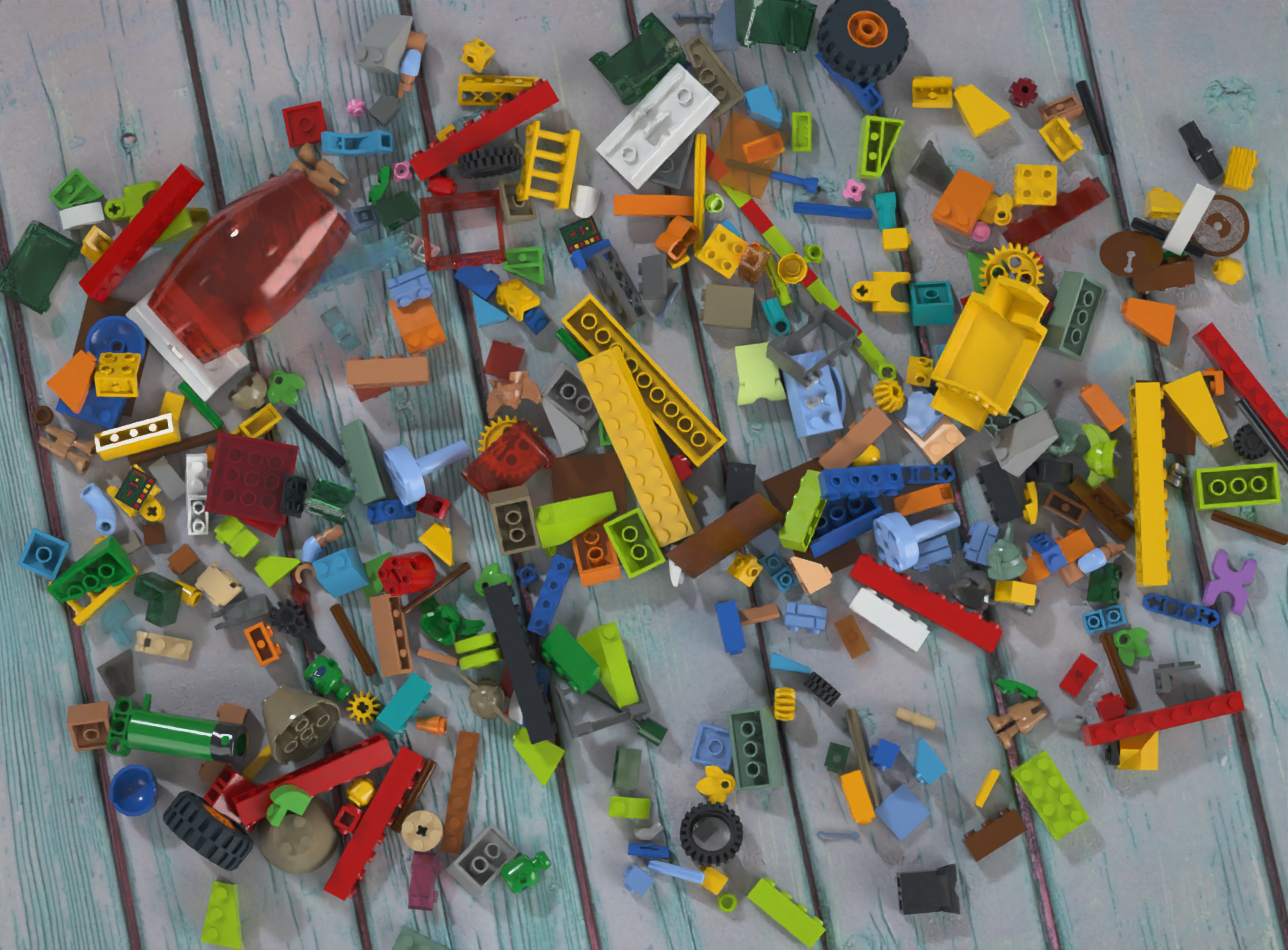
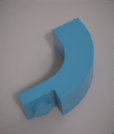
(357, 145)

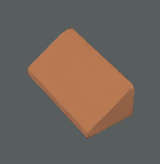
(1066, 107)
(758, 614)

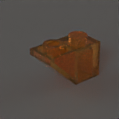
(754, 262)

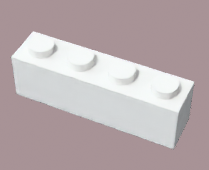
(888, 619)

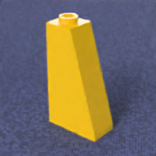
(1197, 408)

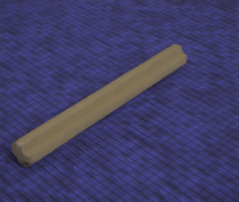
(862, 755)

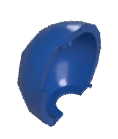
(134, 790)

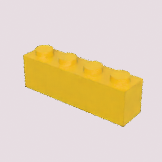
(137, 437)

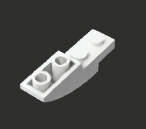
(196, 493)

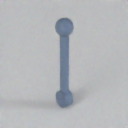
(677, 16)
(855, 835)

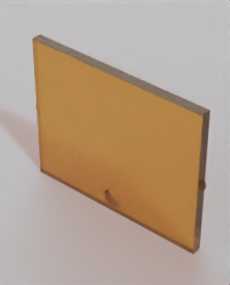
(746, 155)

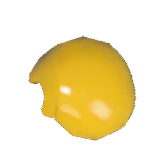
(792, 268)
(869, 457)

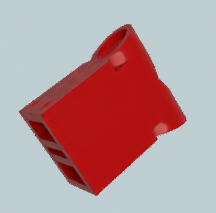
(226, 786)

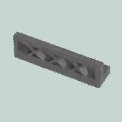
(614, 289)

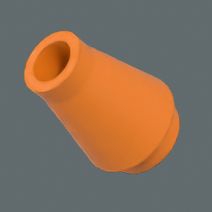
(435, 725)

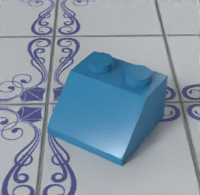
(341, 572)
(926, 763)

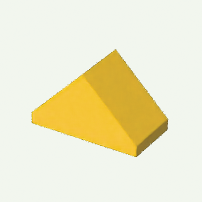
(1015, 592)

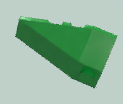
(99, 568)

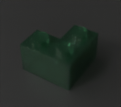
(397, 211)
(162, 598)

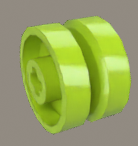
(478, 650)

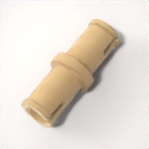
(916, 719)

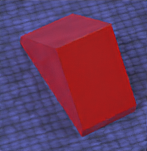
(434, 506)

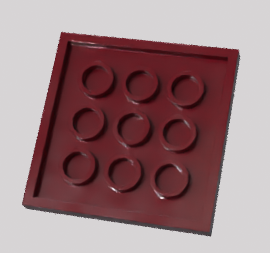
(249, 477)

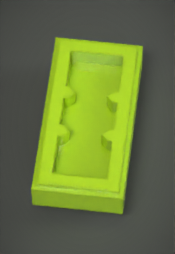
(801, 132)

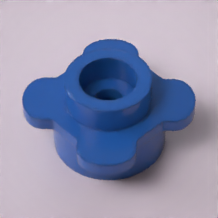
(522, 573)

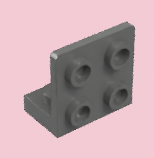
(1163, 681)

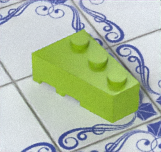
(875, 145)
(222, 918)

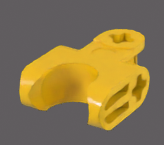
(879, 292)
(149, 503)

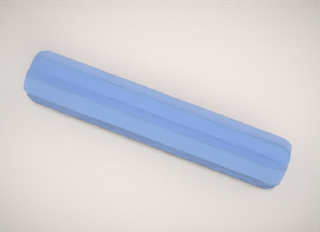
(676, 871)

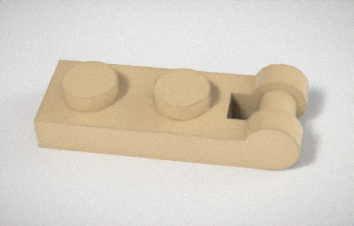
(164, 645)

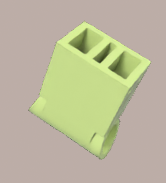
(757, 375)

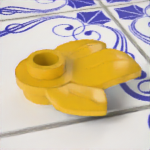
(996, 206)
(713, 785)

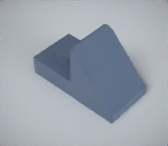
(361, 219)

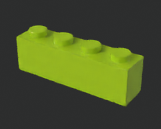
(804, 514)
(785, 912)

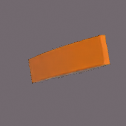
(653, 205)

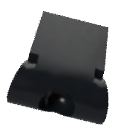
(738, 484)
(928, 891)

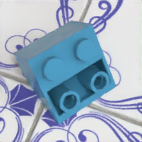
(761, 106)

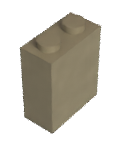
(727, 307)

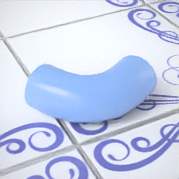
(102, 508)

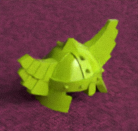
(1100, 455)

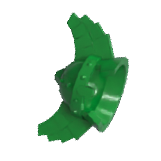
(445, 623)

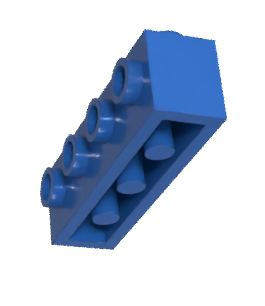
(860, 481)

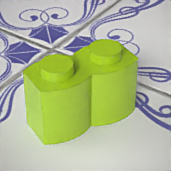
(237, 536)

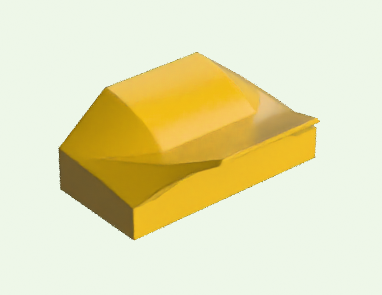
(95, 244)

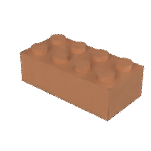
(388, 372)

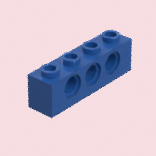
(550, 595)

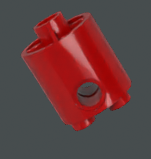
(407, 573)

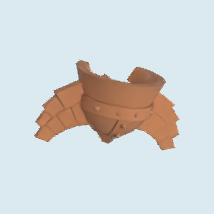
(512, 393)

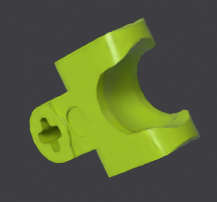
(132, 202)

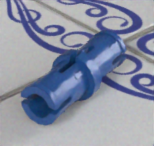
(648, 850)

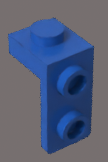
(583, 254)
(535, 320)
(389, 511)
(1049, 551)

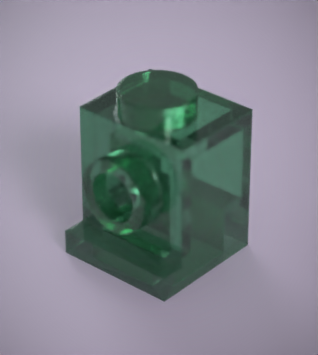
(832, 750)

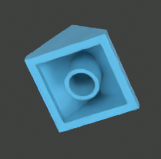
(45, 554)

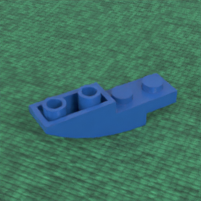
(862, 92)

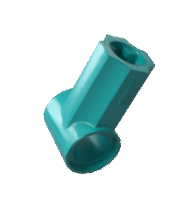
(885, 206)
(775, 316)

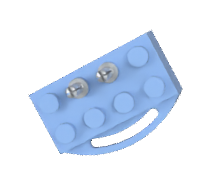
(816, 407)

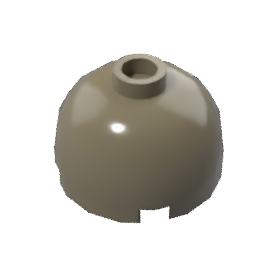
(249, 392)

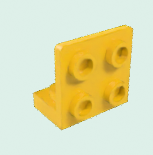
(1034, 185)
(722, 251)
(117, 374)

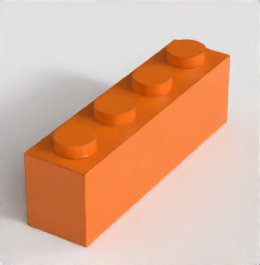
(1072, 546)

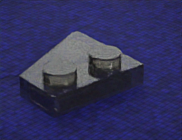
(932, 168)
(119, 675)

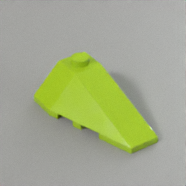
(568, 518)
(607, 649)

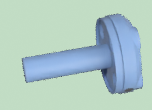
(407, 474)
(899, 540)

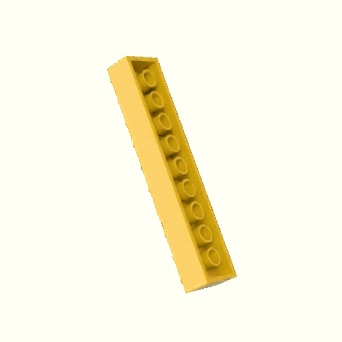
(663, 398)
(639, 446)
(1148, 484)

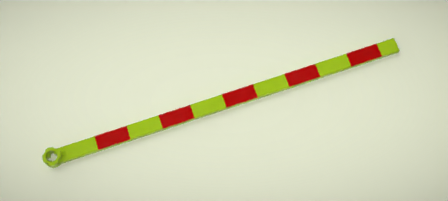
(811, 281)

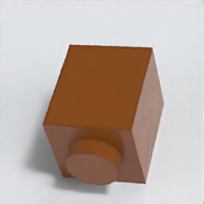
(183, 560)

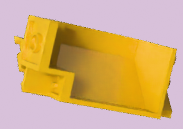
(989, 352)

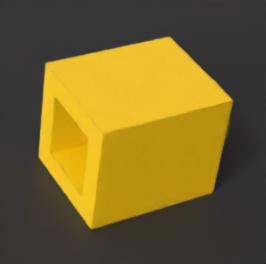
(895, 239)
(714, 879)

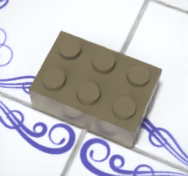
(514, 520)

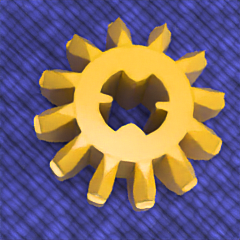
(888, 395)
(367, 701)
(784, 704)

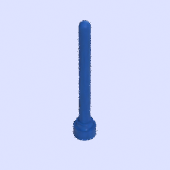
(809, 184)

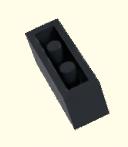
(998, 493)

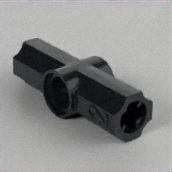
(1200, 150)

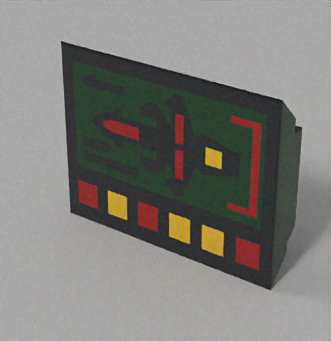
(580, 234)
(135, 488)

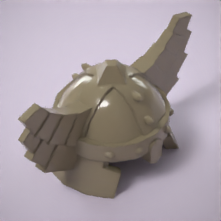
(487, 699)

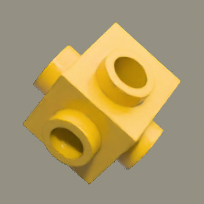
(477, 54)
(919, 371)
(744, 568)

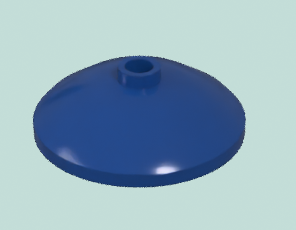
(114, 331)

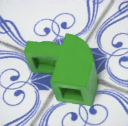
(287, 798)

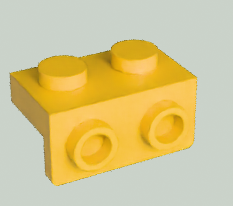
(932, 92)
(1060, 138)
(516, 298)

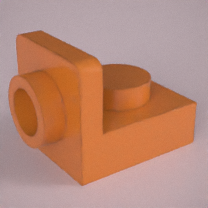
(1216, 385)

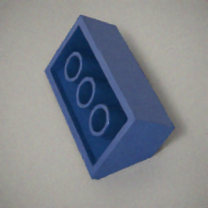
(842, 522)

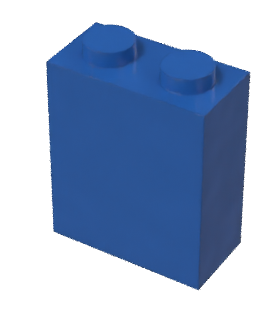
(730, 627)

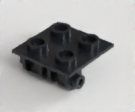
(293, 496)

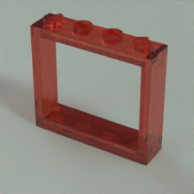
(459, 202)

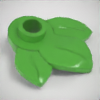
(286, 389)
(491, 576)
(1134, 645)

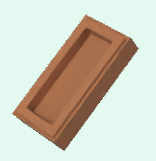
(438, 657)

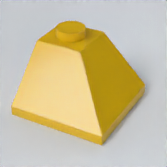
(1162, 205)
(440, 542)

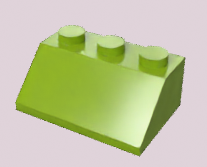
(634, 543)

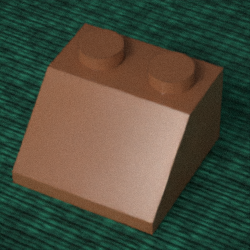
(89, 725)

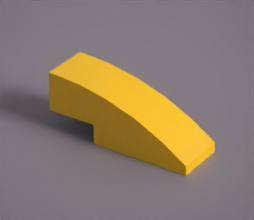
(259, 423)

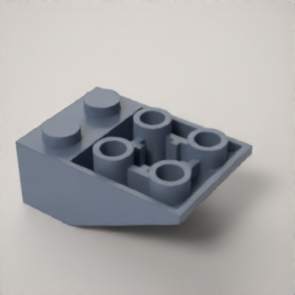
(724, 28)

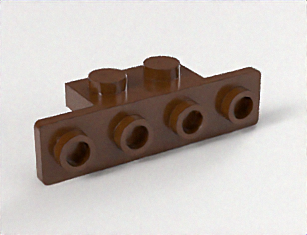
(1104, 505)

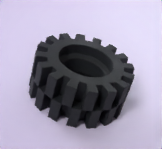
(1241, 447)
(822, 689)

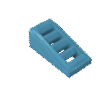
(782, 663)

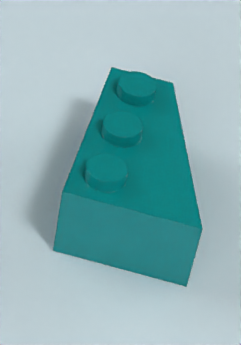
(402, 707)

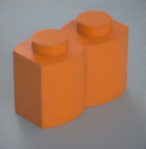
(677, 238)

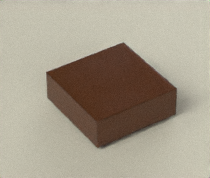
(154, 534)

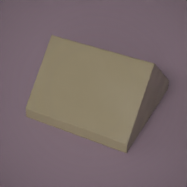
(515, 210)

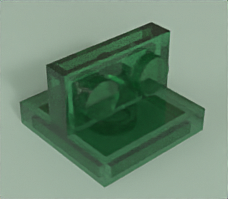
(329, 501)

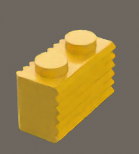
(1239, 169)

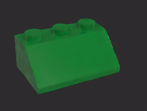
(570, 660)

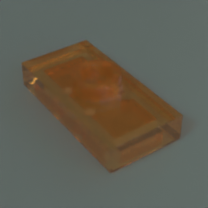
(851, 636)

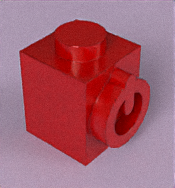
(682, 467)
(1110, 707)
(348, 819)

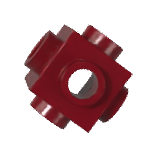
(1020, 99)

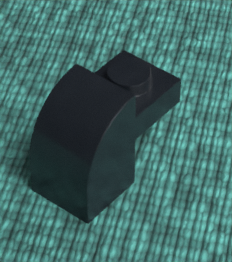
(1050, 472)

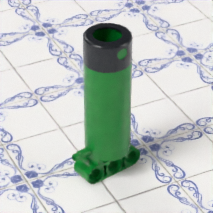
(174, 734)

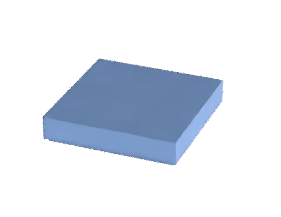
(917, 413)
(712, 746)
(901, 811)

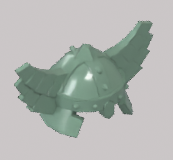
(1069, 439)
(1005, 558)

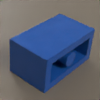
(478, 281)

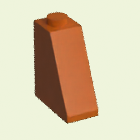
(1150, 318)
(74, 380)
(1101, 408)
(923, 499)

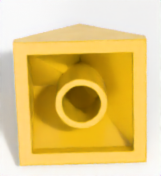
(1139, 752)

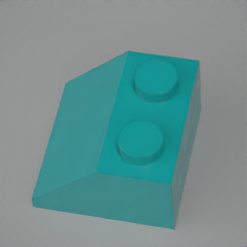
(931, 303)

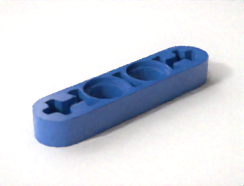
(915, 474)
(1181, 606)

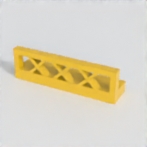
(491, 84)

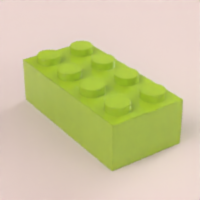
(1236, 486)
(1049, 795)

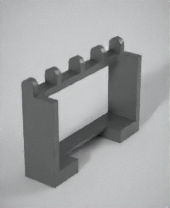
(817, 316)
(588, 727)

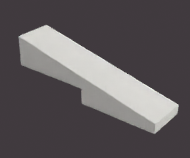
(1188, 219)

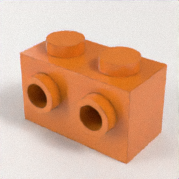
(262, 643)

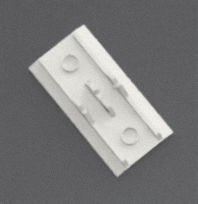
(657, 126)
(201, 378)

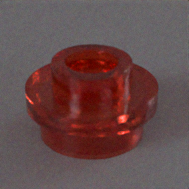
(300, 594)

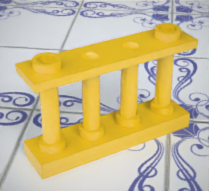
(566, 160)
(98, 600)

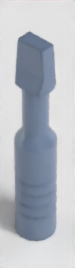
(669, 302)

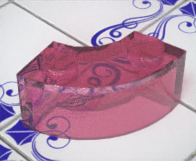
(423, 881)

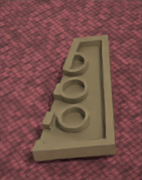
(713, 75)

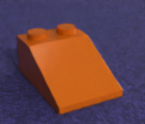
(962, 203)
(418, 325)
(595, 555)

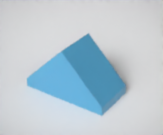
(487, 314)

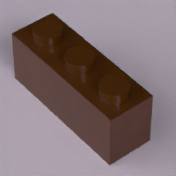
(1170, 273)
(993, 834)

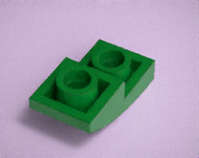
(380, 191)
(1009, 686)

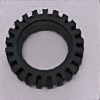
(489, 162)
(705, 856)

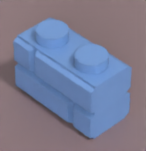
(410, 287)
(981, 538)
(932, 552)
(805, 616)

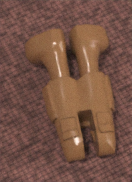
(323, 171)
(63, 447)
(1023, 719)

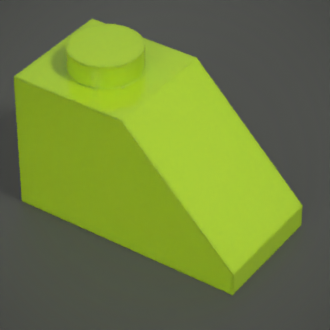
(274, 568)
(629, 807)

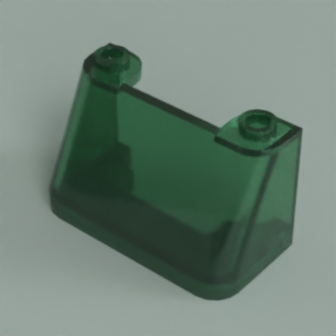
(774, 23)
(641, 62)
(37, 266)

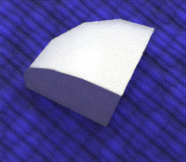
(584, 200)

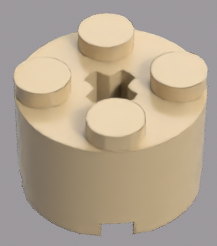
(219, 584)
(426, 819)

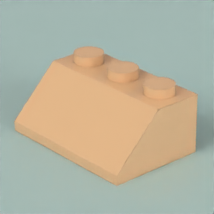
(810, 574)

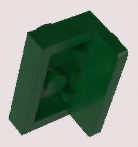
(1104, 584)

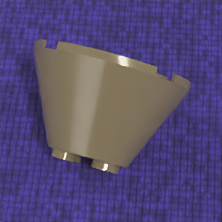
(297, 723)
(300, 841)

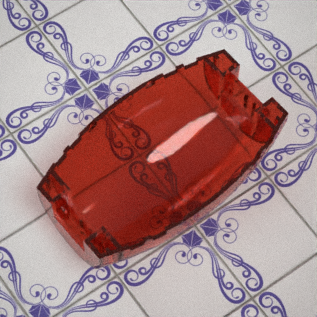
(249, 265)

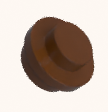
(43, 415)

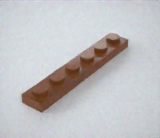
(460, 792)

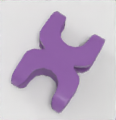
(1229, 582)

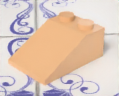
(937, 441)

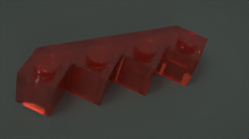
(1048, 219)

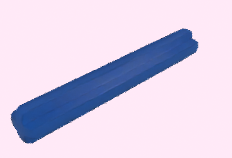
(832, 210)

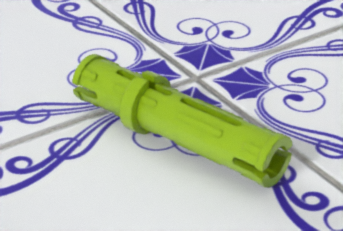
(779, 286)

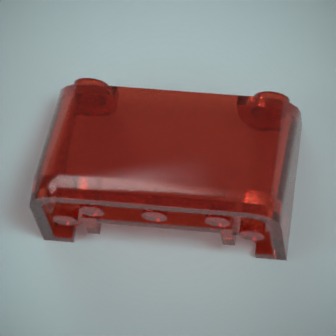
(509, 460)

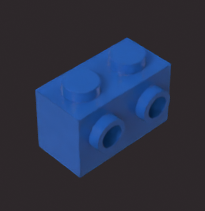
(883, 754)

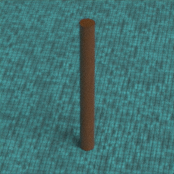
(436, 588)

